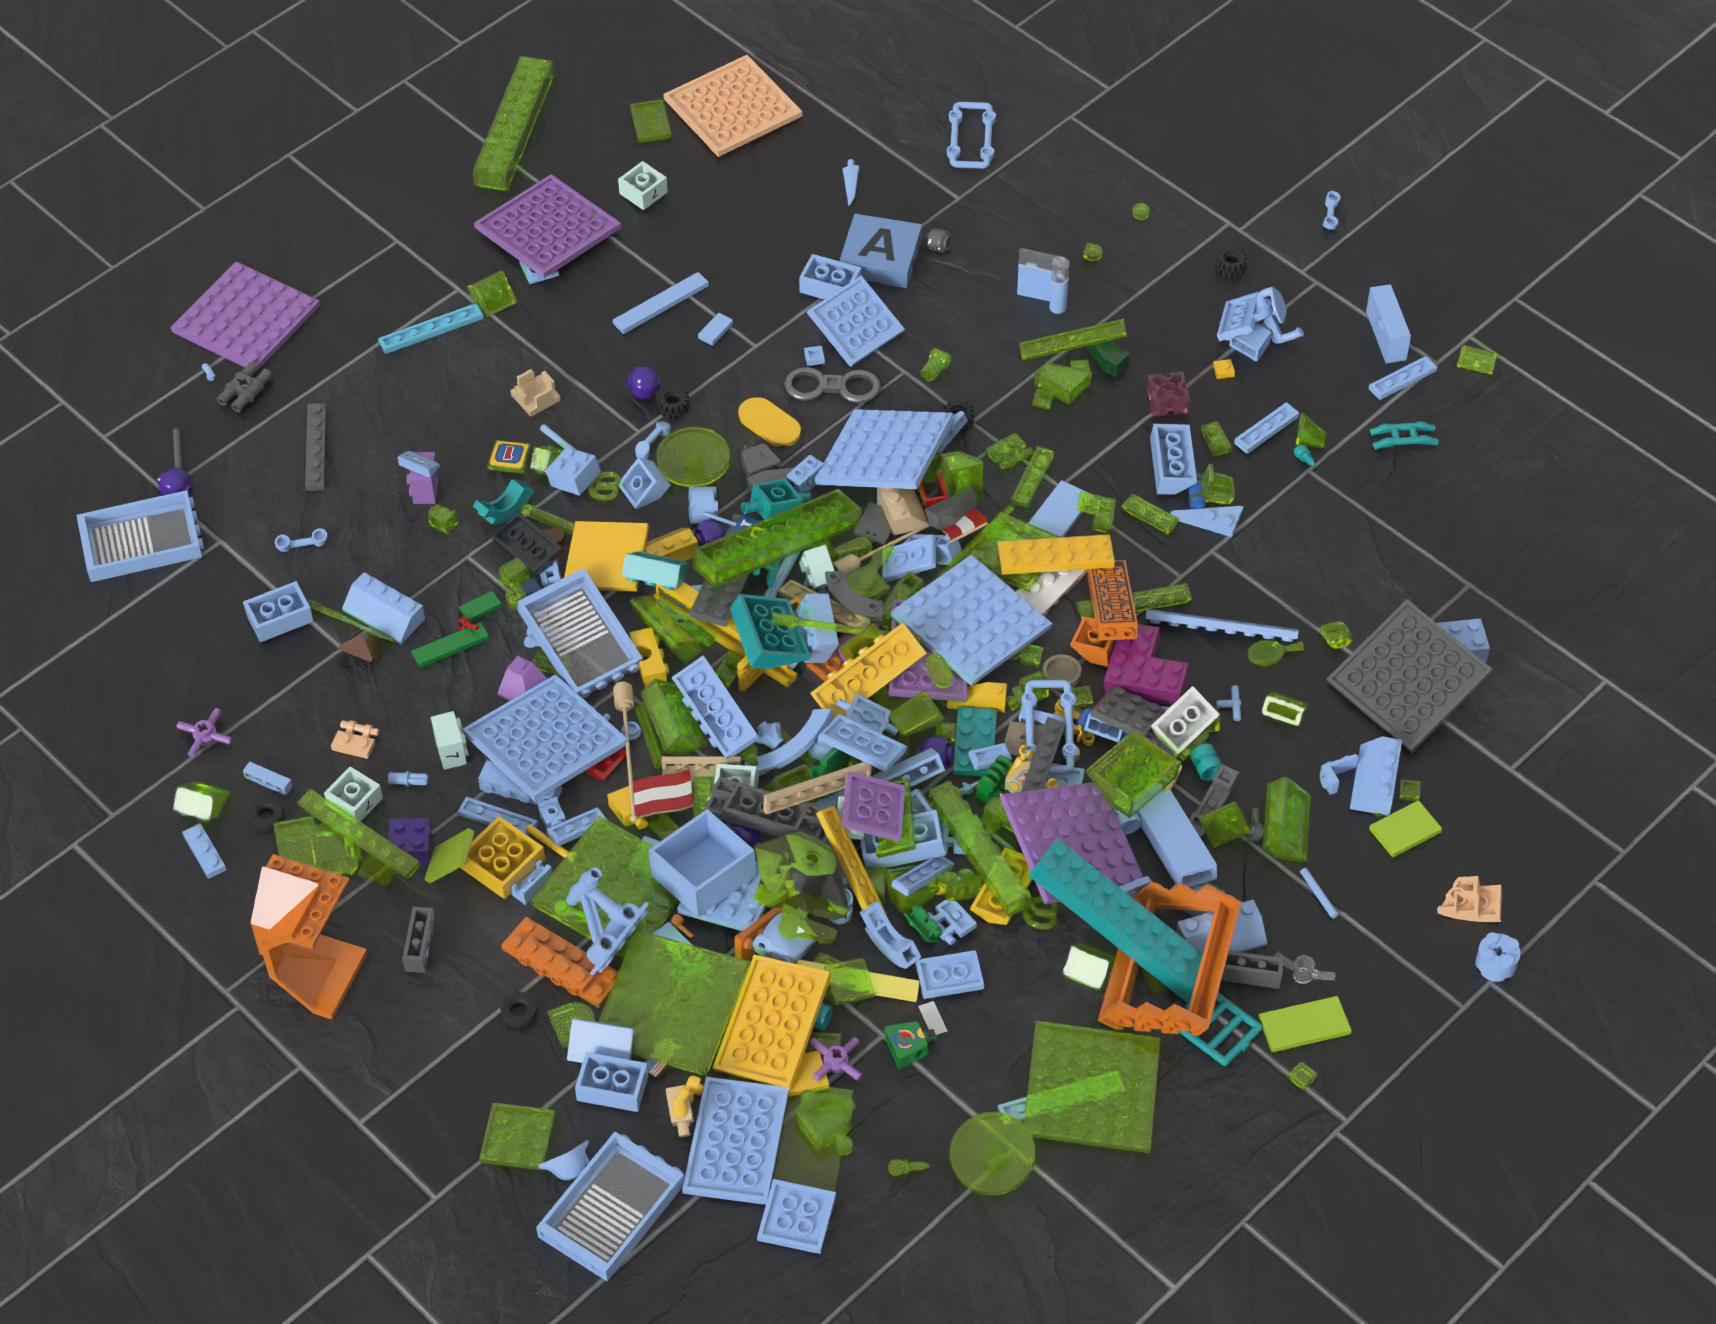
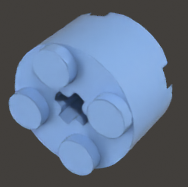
(701, 500)
(1498, 956)

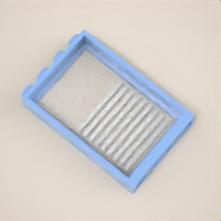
(140, 535)
(579, 633)
(611, 1205)

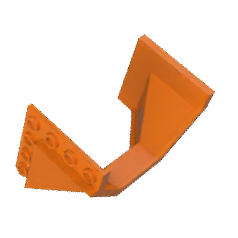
(287, 926)

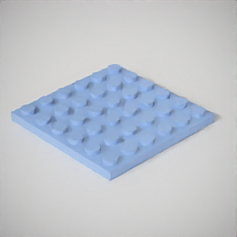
(885, 449)
(971, 619)
(545, 737)

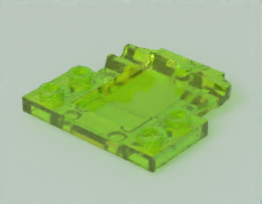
(316, 845)

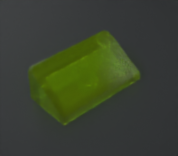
(1477, 359)

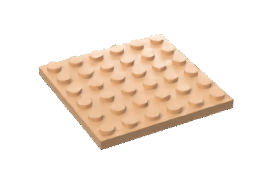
(732, 105)

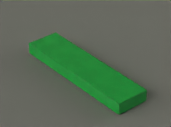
(449, 645)

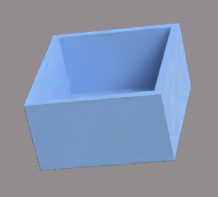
(702, 863)

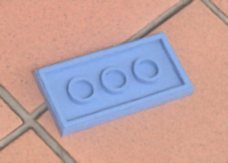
(1059, 510)
(862, 743)

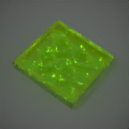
(517, 1136)

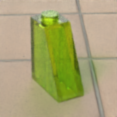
(1062, 380)

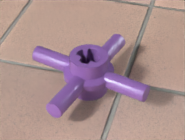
(204, 732)
(835, 1059)

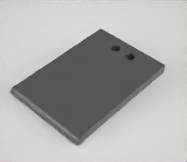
(874, 524)

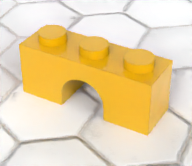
(647, 645)

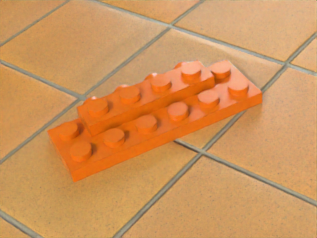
(559, 961)

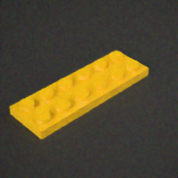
(1056, 554)

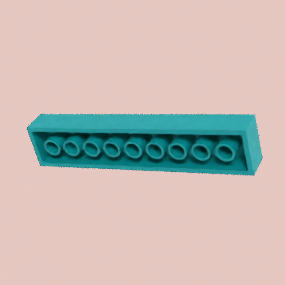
(1119, 918)

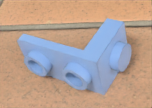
(1331, 769)

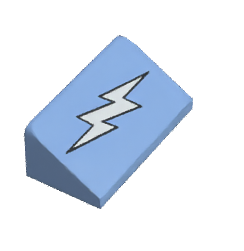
(418, 464)

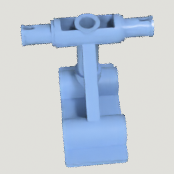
(622, 919)

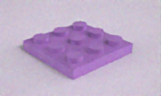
(873, 806)

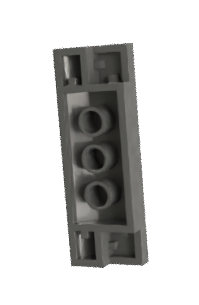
(744, 807)

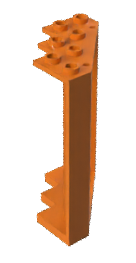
(1115, 1006)

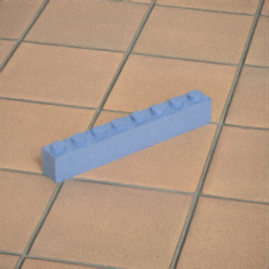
(915, 769)

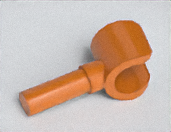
(677, 922)

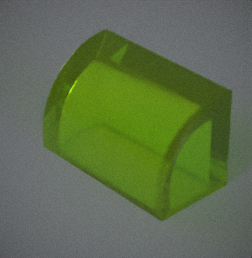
(1284, 708)

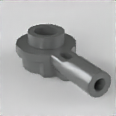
(1256, 828)

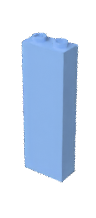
(1176, 841)

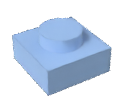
(814, 355)

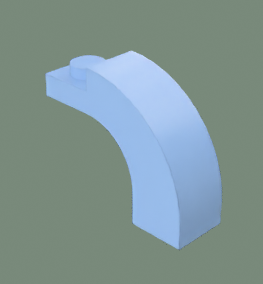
(887, 939)

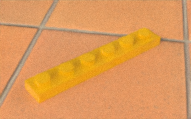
(848, 857)

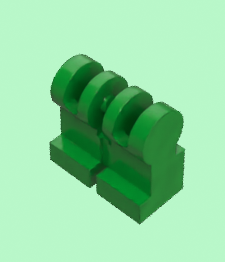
(993, 780)

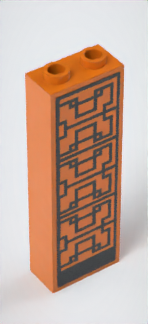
(1113, 602)

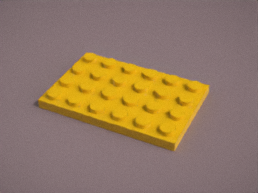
(772, 1021)

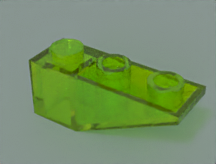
(903, 590)

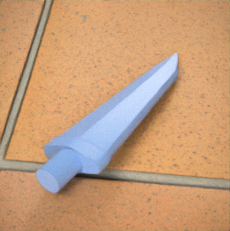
(850, 177)

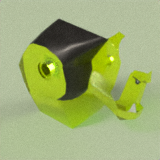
(801, 879)

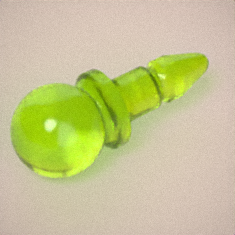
(897, 1167)

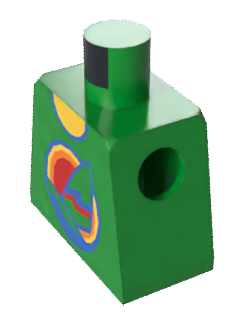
(908, 1042)

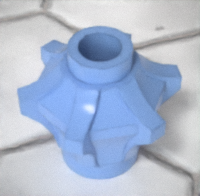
(770, 735)

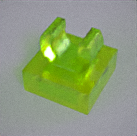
(1015, 701)

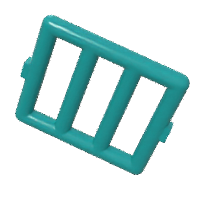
(1240, 1016)

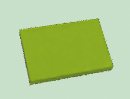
(1405, 828)
(449, 855)

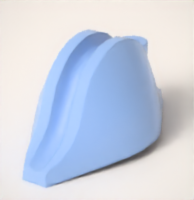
(568, 1165)

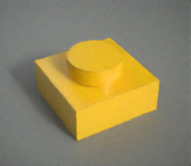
(1223, 369)

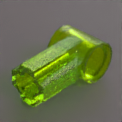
(937, 361)

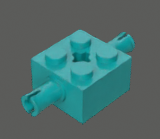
(773, 498)

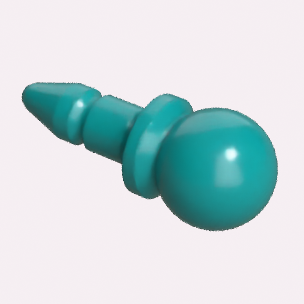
(1304, 454)

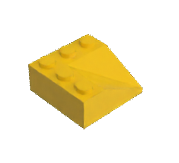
(502, 857)

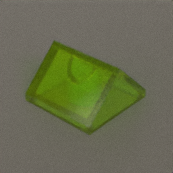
(1088, 965)

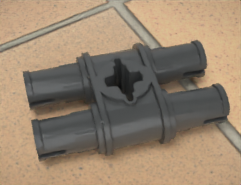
(244, 387)

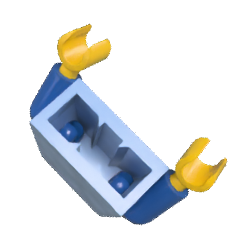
(1097, 727)

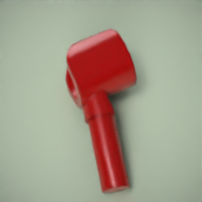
(466, 624)

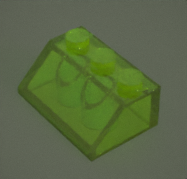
(961, 472)

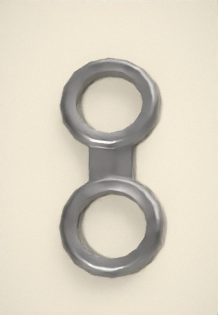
(832, 384)

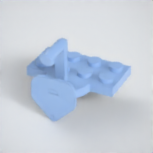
(1243, 312)

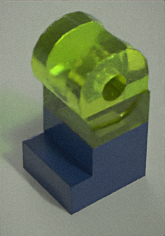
(520, 591)

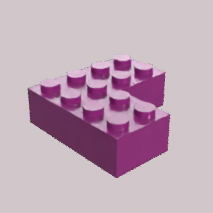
(1141, 673)

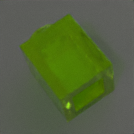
(513, 573)

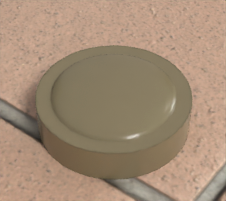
(1062, 668)

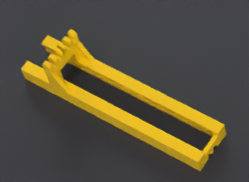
(726, 636)

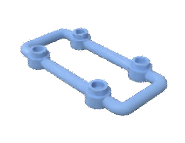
(987, 151)
(1067, 701)

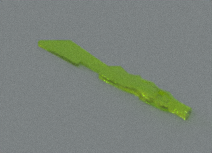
(879, 559)
(317, 606)

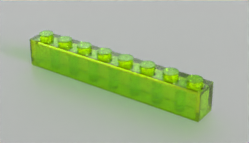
(979, 848)

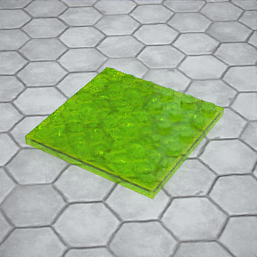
(624, 879)
(675, 1000)
(1092, 1086)

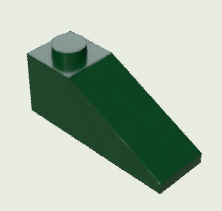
(1110, 357)

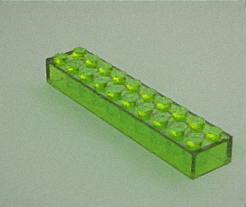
(513, 123)
(776, 538)

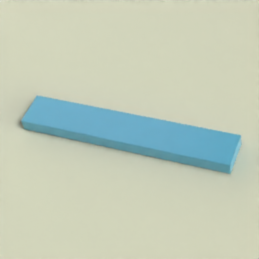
(430, 328)

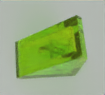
(1310, 433)
(878, 880)

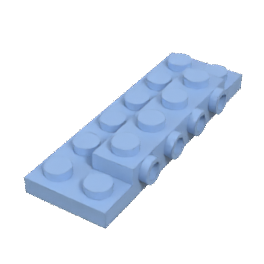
(714, 708)

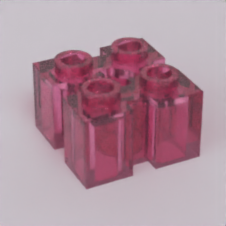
(1168, 394)

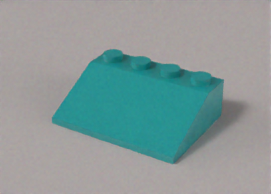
(765, 643)

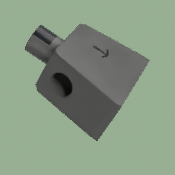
(758, 459)

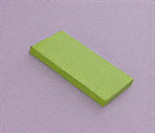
(1304, 1024)

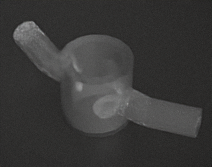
(1307, 963)

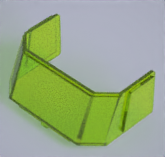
(906, 713)

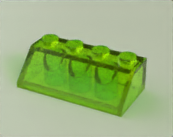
(665, 625)
(672, 718)
(1286, 820)

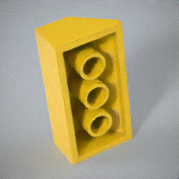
(674, 545)

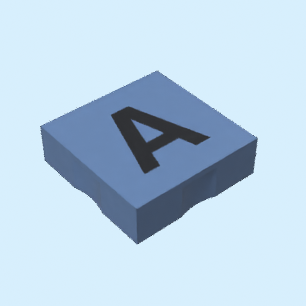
(882, 249)

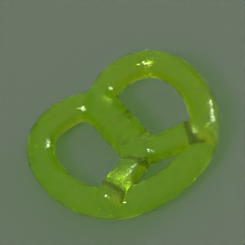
(604, 485)
(1040, 912)

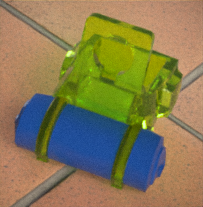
(1211, 488)

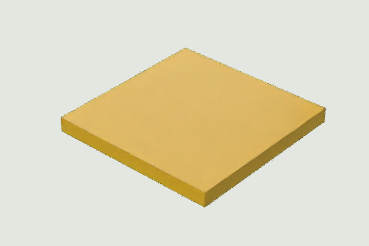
(602, 552)

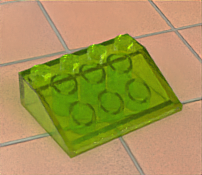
(1133, 773)

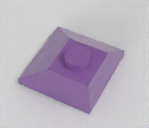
(519, 678)

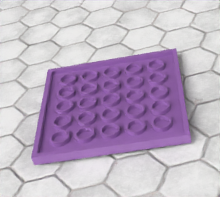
(547, 225)
(245, 316)
(1078, 818)

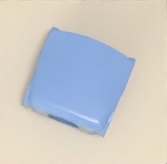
(779, 947)

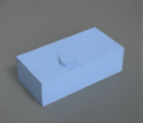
(1388, 323)

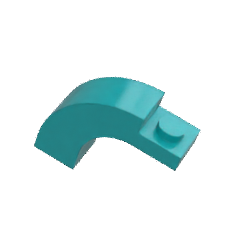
(507, 504)

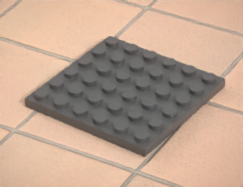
(1409, 675)

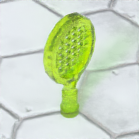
(1271, 660)

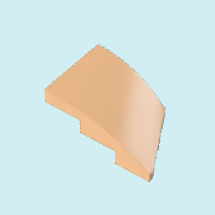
(1472, 901)

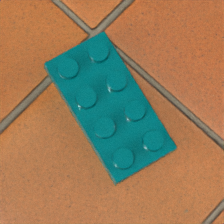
(974, 731)

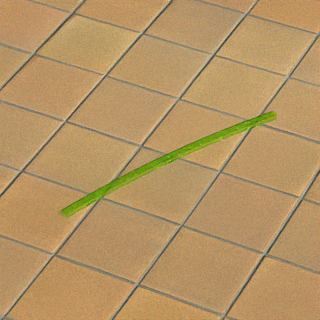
(976, 540)

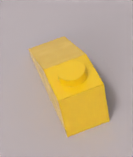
(983, 695)

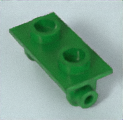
(930, 930)

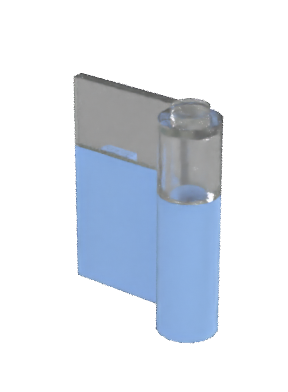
(1044, 278)

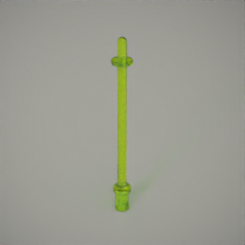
(793, 621)

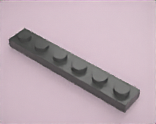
(315, 447)
(1043, 755)

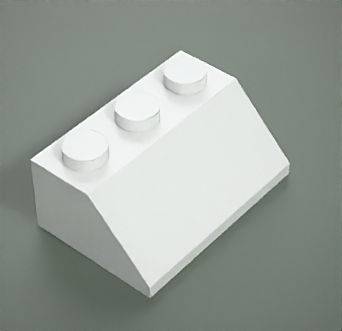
(1184, 721)

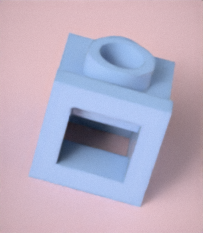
(551, 812)

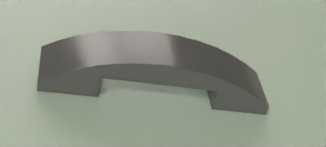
(1216, 796)

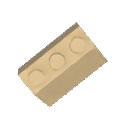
(902, 509)

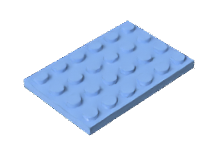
(736, 1140)

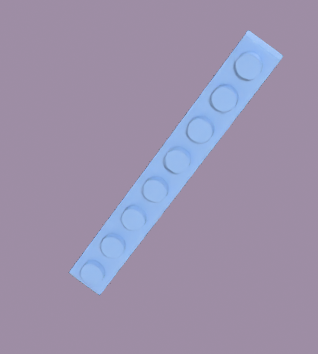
(1230, 626)

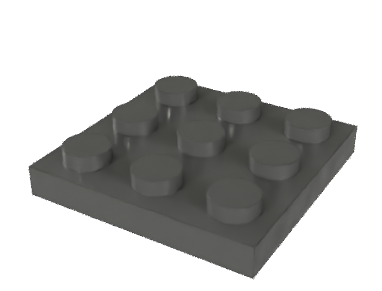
(1127, 711)

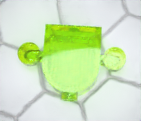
(826, 1120)

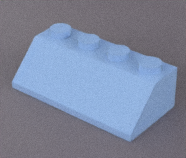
(1172, 458)
(383, 608)
(1376, 775)
(928, 843)
(1247, 935)

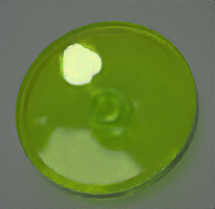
(693, 456)
(992, 1153)

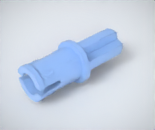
(408, 778)

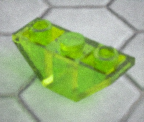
(728, 668)

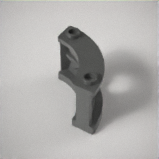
(843, 594)

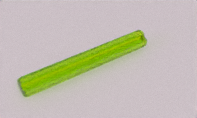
(547, 518)
(649, 735)

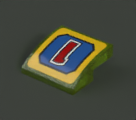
(509, 456)

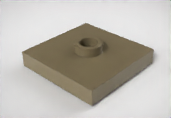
(1017, 737)

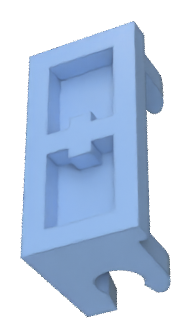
(532, 883)

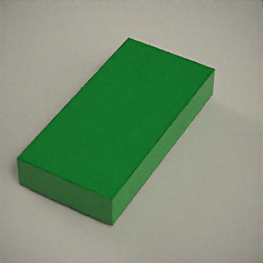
(480, 606)

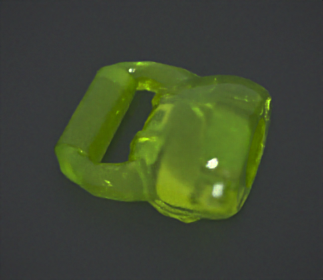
(1338, 638)

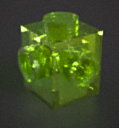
(1041, 693)

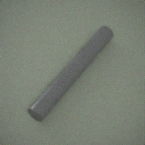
(177, 448)

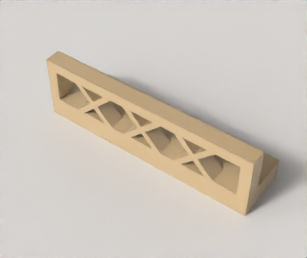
(700, 768)

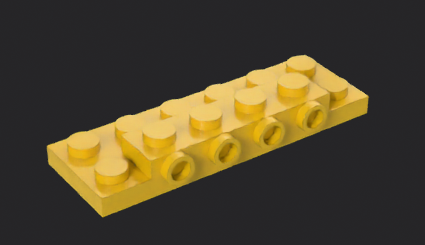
(870, 670)

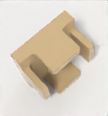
(535, 392)

